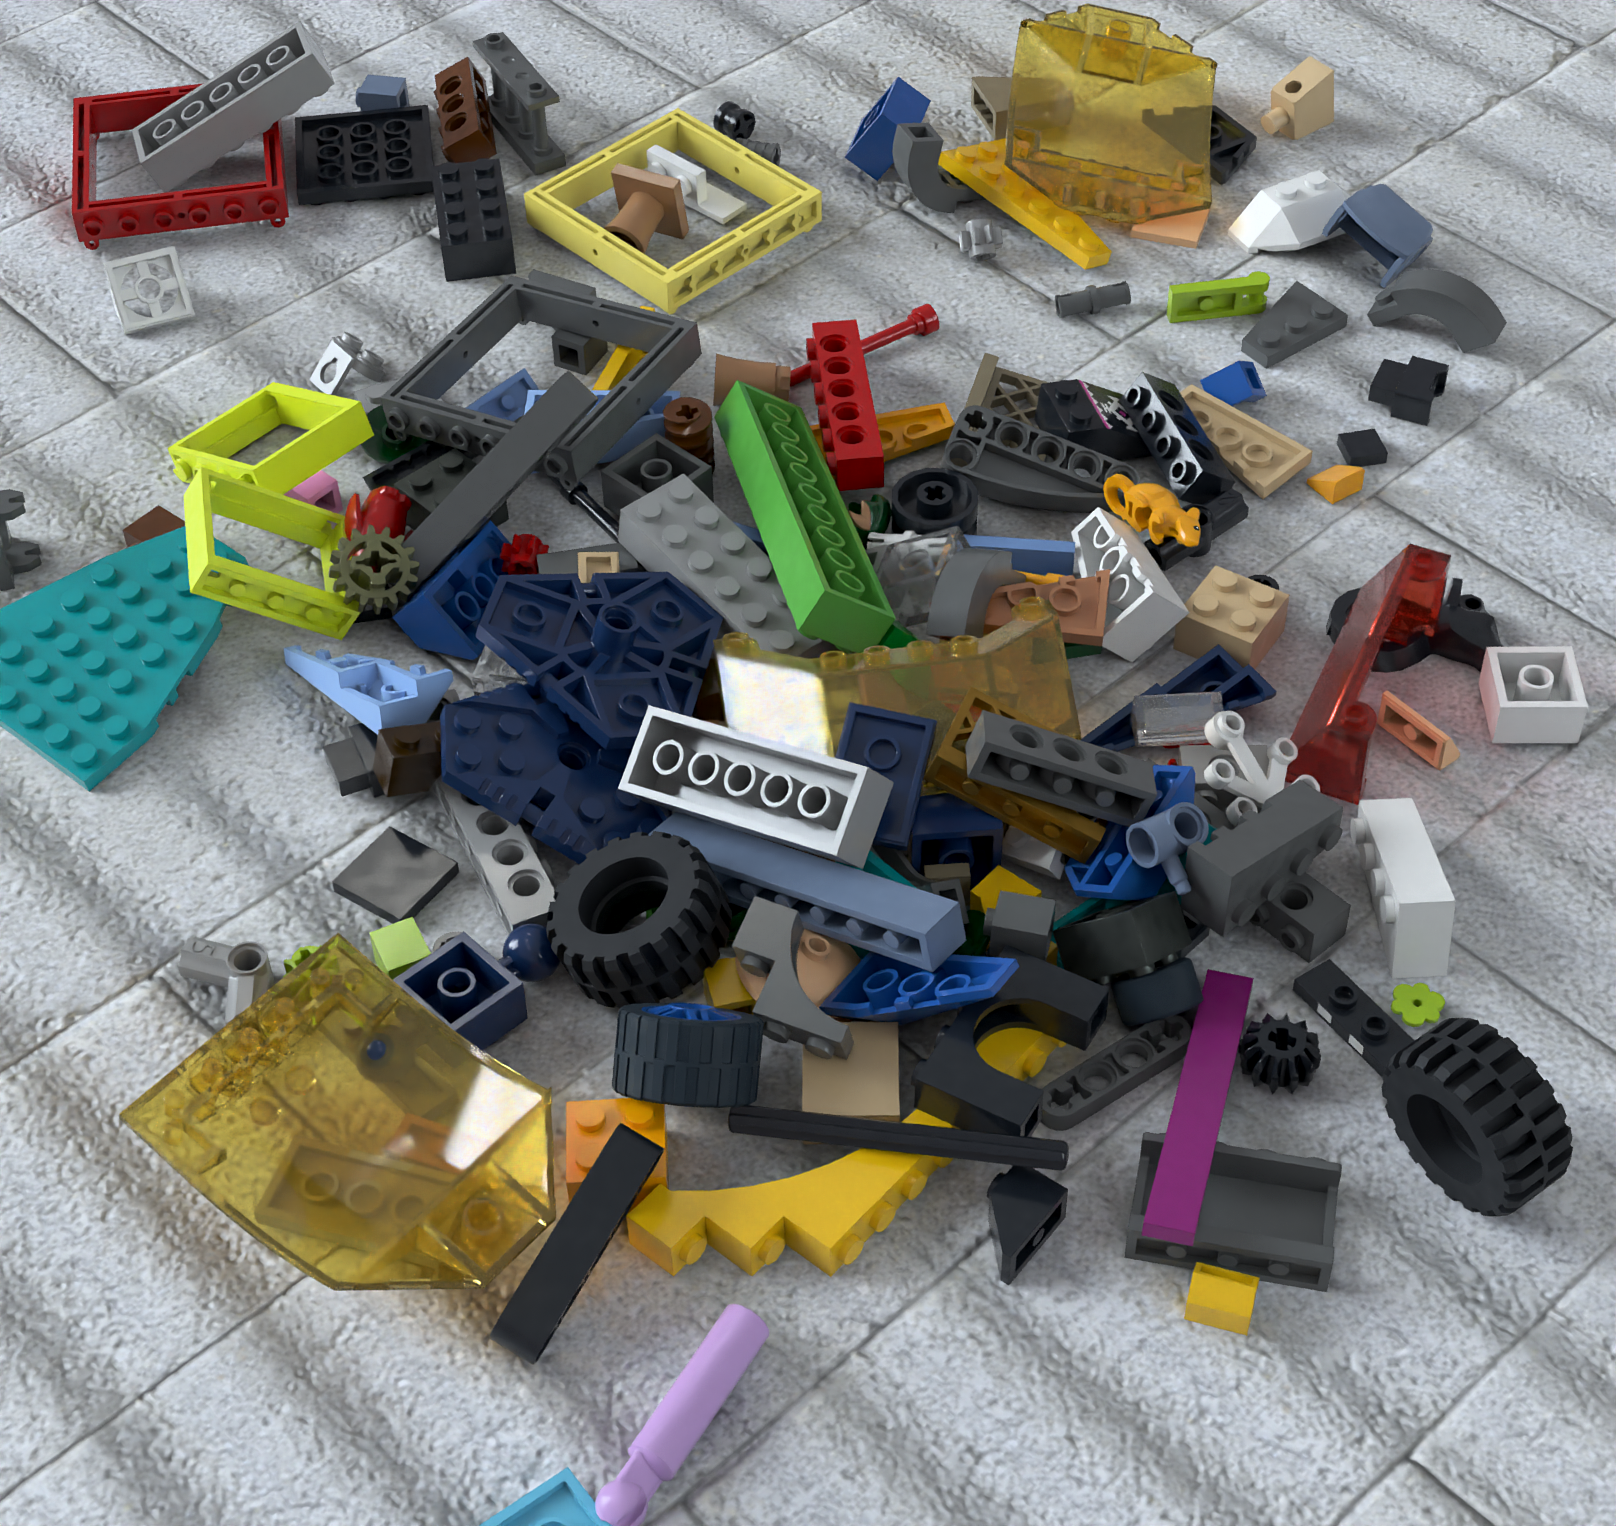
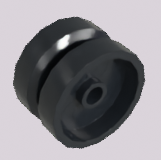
(933, 502)

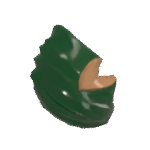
(870, 516)

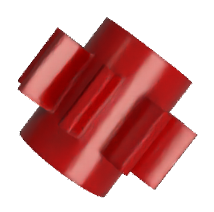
(521, 554)

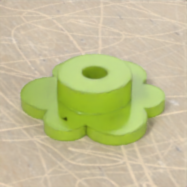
(1417, 1004)

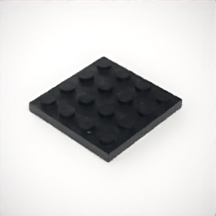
(363, 155)

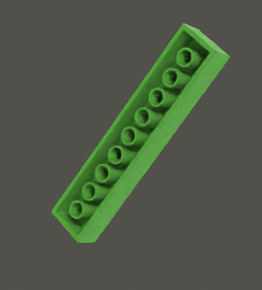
(803, 521)

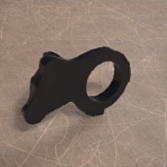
(1460, 636)

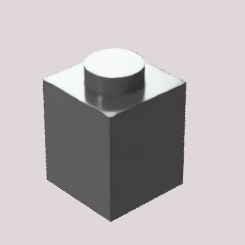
(1021, 923)

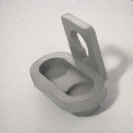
(349, 353)

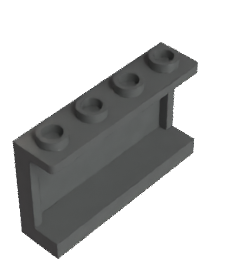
(1257, 1217)

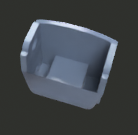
(1383, 227)

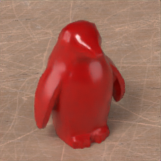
(381, 509)

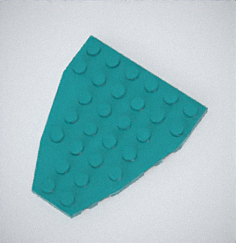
(104, 655)

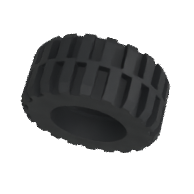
(662, 951)
(1477, 1116)

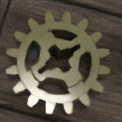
(390, 563)

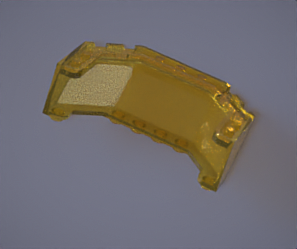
(808, 699)

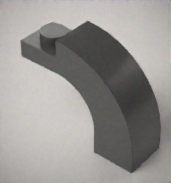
(916, 162)
(1444, 297)
(966, 590)

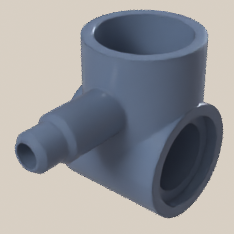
(1166, 838)

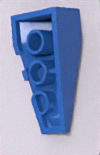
(451, 603)
(902, 993)

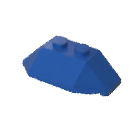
(1110, 868)

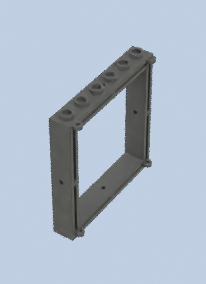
(671, 345)

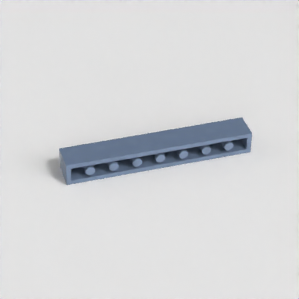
(828, 895)

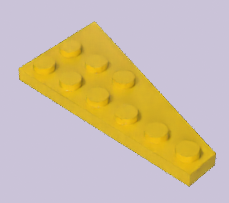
(984, 171)

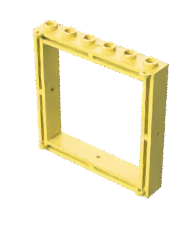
(794, 210)

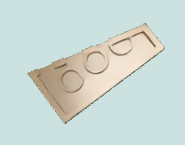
(1246, 446)

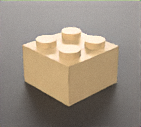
(1233, 613)

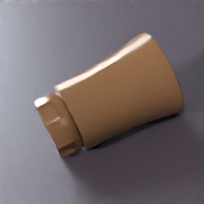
(760, 375)

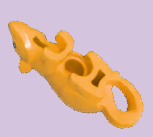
(1154, 509)

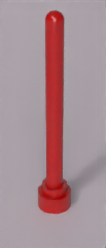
(921, 321)

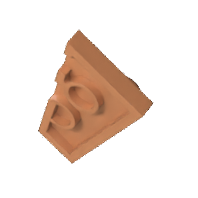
(1078, 602)

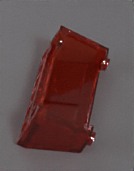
(1335, 726)

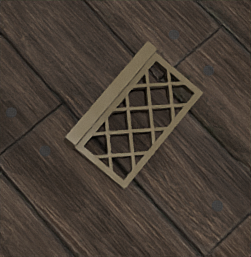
(989, 394)

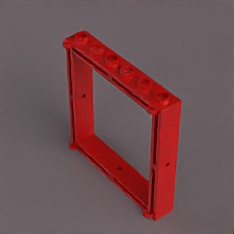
(167, 210)

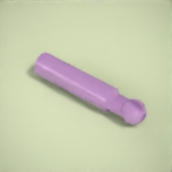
(683, 1415)

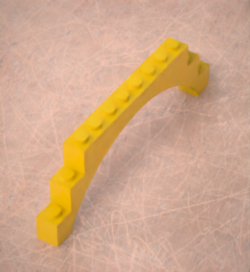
(833, 1207)

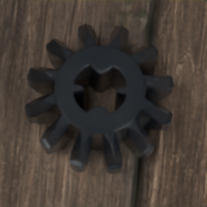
(1279, 1053)

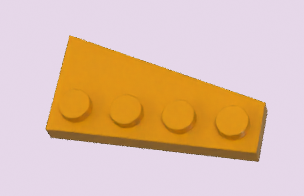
(907, 429)

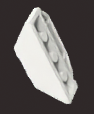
(1289, 214)

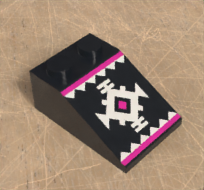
(1089, 418)

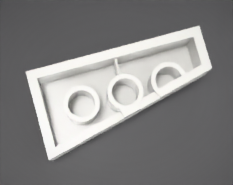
(1140, 597)
(1405, 887)

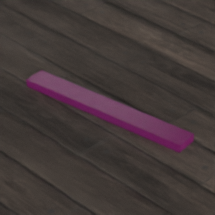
(1198, 1110)

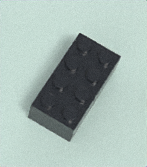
(473, 219)

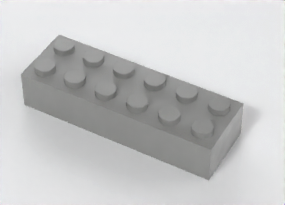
(232, 107)
(699, 545)
(757, 786)

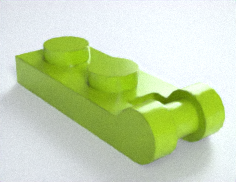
(1218, 298)

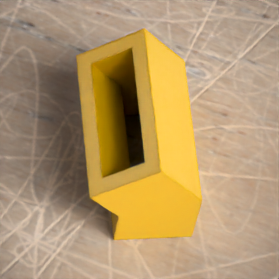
(1221, 1298)

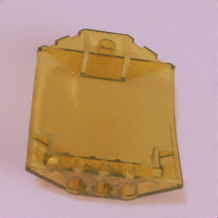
(1111, 115)
(355, 1164)

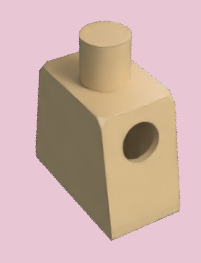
(1302, 101)

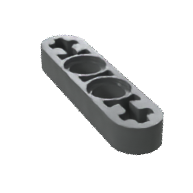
(1119, 1075)

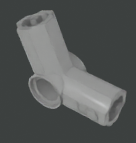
(240, 968)

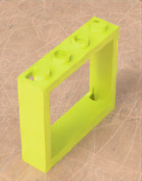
(333, 424)
(251, 587)

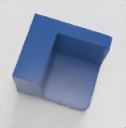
(1235, 384)

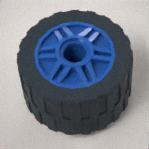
(687, 1055)

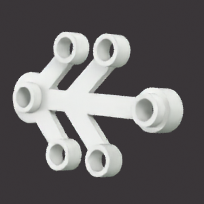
(1226, 733)

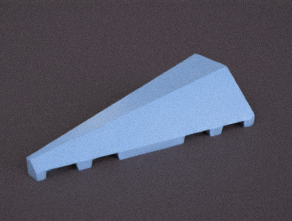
(372, 687)

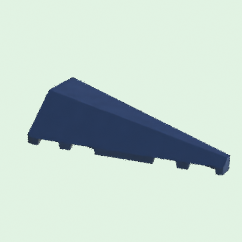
(1210, 673)

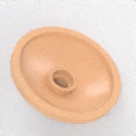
(820, 968)

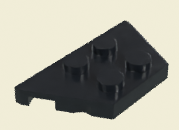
(1228, 145)

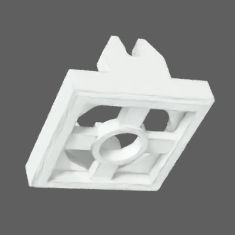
(165, 258)

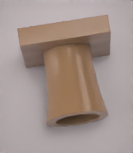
(646, 206)

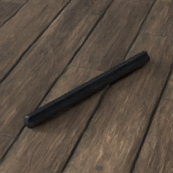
(899, 1137)

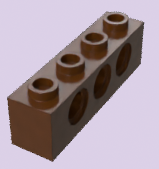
(464, 113)

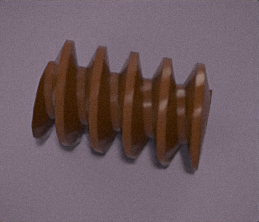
(691, 427)

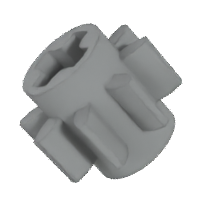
(980, 239)

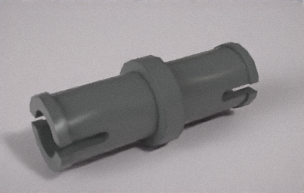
(1092, 299)

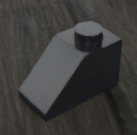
(1022, 1216)

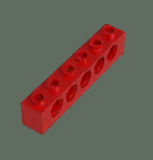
(845, 405)

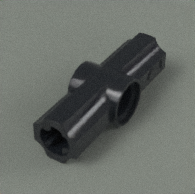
(1215, 518)

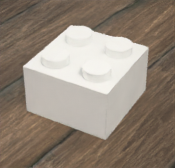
(1532, 694)

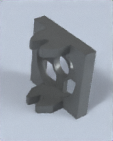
(19, 556)

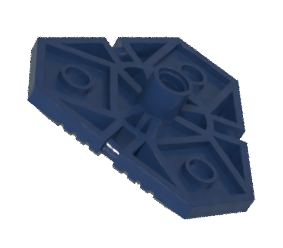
(604, 645)
(524, 750)

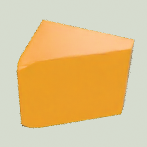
(1337, 482)

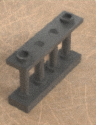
(520, 103)

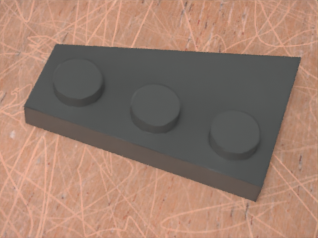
(1292, 325)

